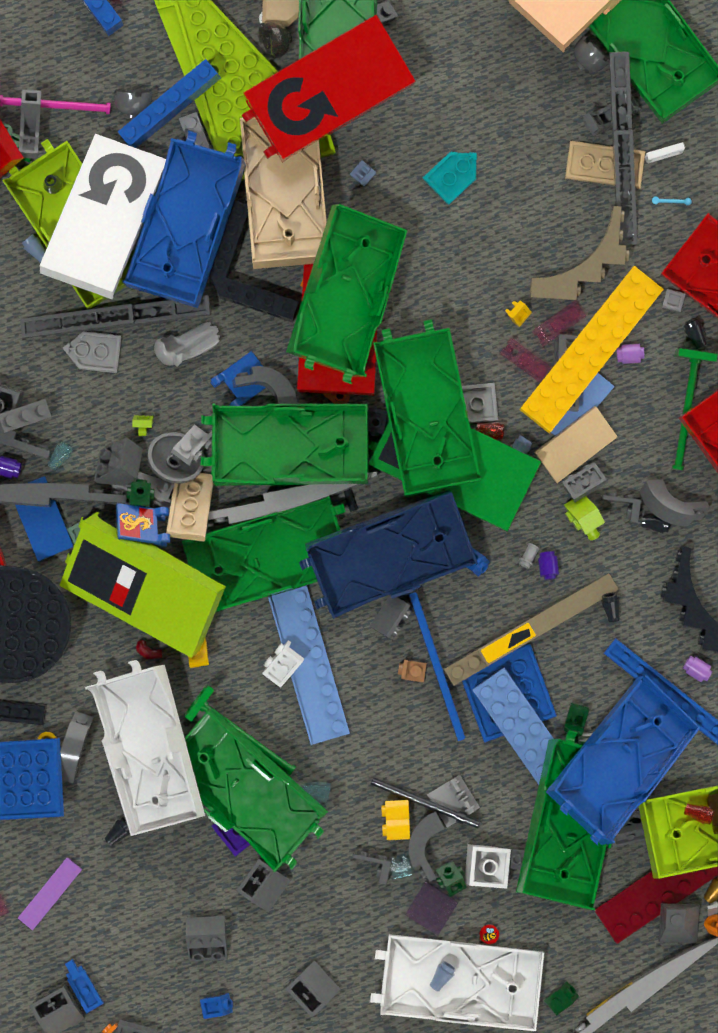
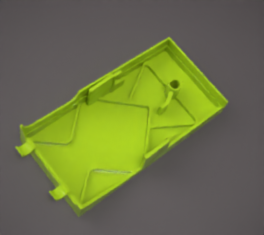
(676, 840)

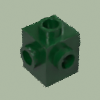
(137, 487)
(451, 878)

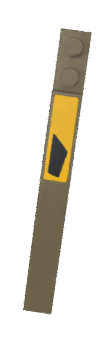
(530, 629)

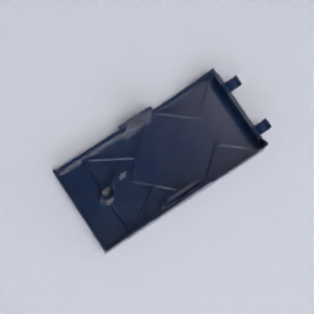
(389, 554)

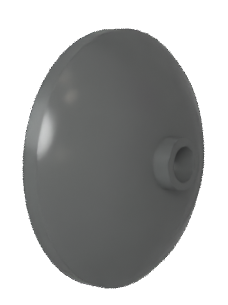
(160, 460)

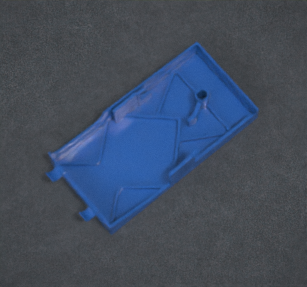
(185, 221)

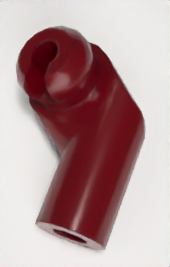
(146, 652)

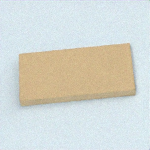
(595, 163)
(575, 444)
(190, 508)

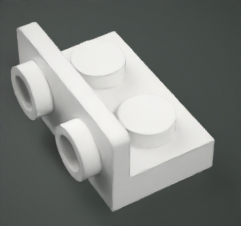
(282, 664)

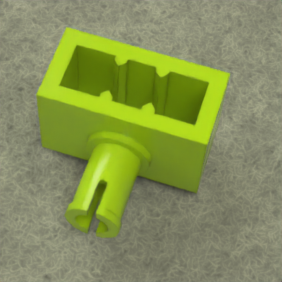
(584, 516)

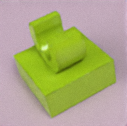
(143, 423)

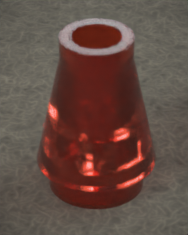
(494, 430)
(701, 813)

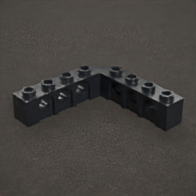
(239, 292)

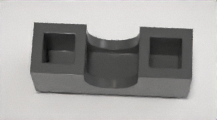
(24, 416)

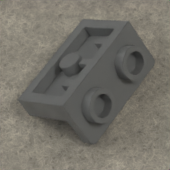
(584, 482)

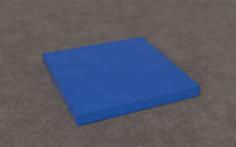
(526, 674)
(31, 779)

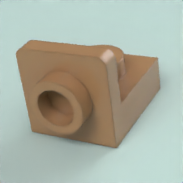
(412, 670)

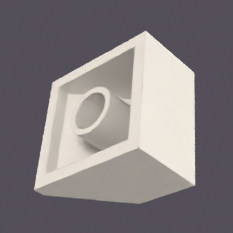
(487, 866)

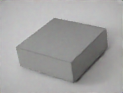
(673, 300)

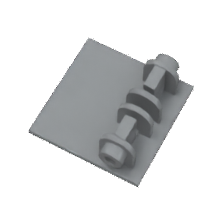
(454, 796)

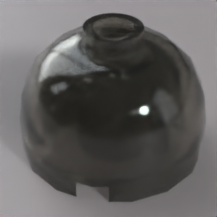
(274, 37)

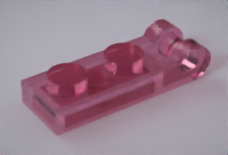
(559, 323)
(526, 360)

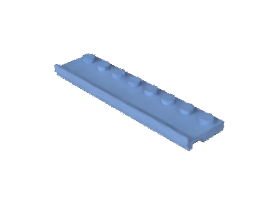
(313, 678)

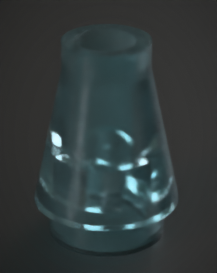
(60, 454)

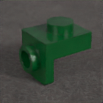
(576, 718)
(562, 998)

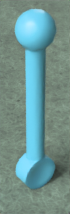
(656, 200)

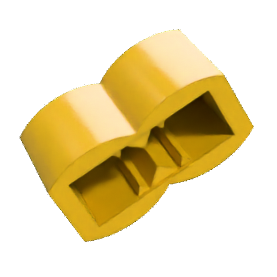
(397, 820)

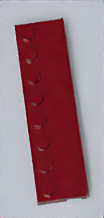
(643, 899)

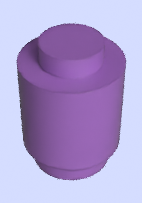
(630, 353)
(697, 668)

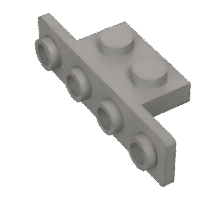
(162, 490)

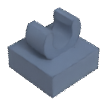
(363, 173)

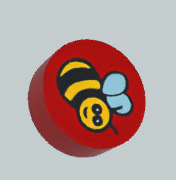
(489, 934)

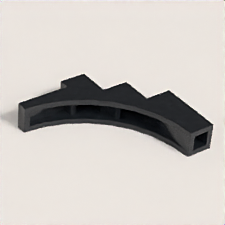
(683, 594)

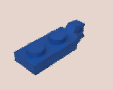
(83, 987)

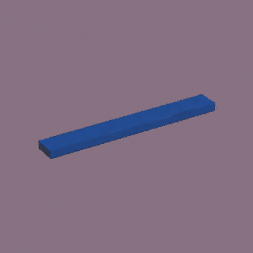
(437, 667)
(637, 667)

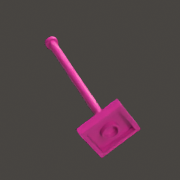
(59, 104)

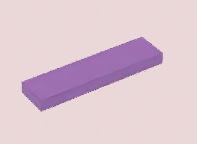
(50, 893)

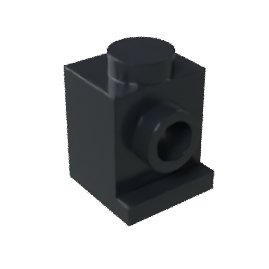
(380, 415)

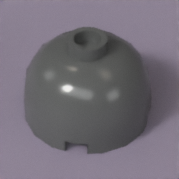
(589, 55)
(132, 101)

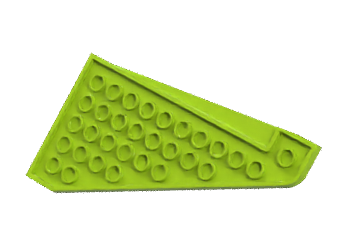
(204, 32)

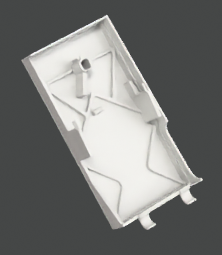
(146, 749)
(488, 989)

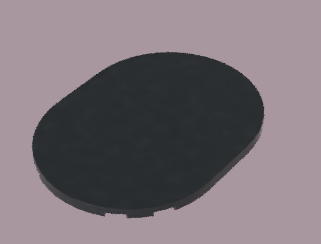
(32, 624)

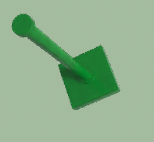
(695, 358)
(201, 704)

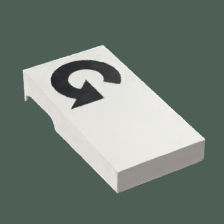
(102, 216)

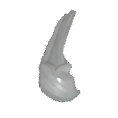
(186, 346)

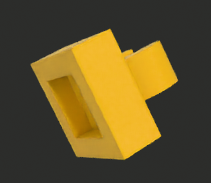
(519, 313)

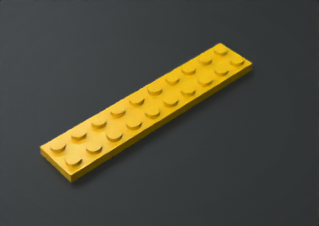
(591, 349)

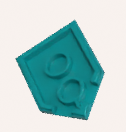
(452, 175)

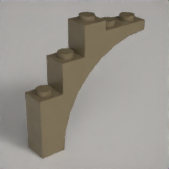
(590, 270)

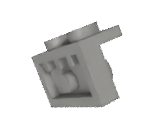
(192, 445)

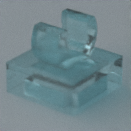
(402, 869)

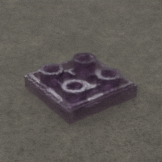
(431, 908)

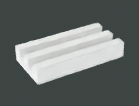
(664, 152)

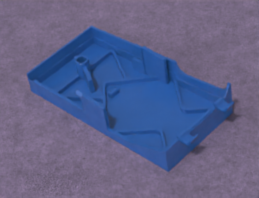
(623, 760)

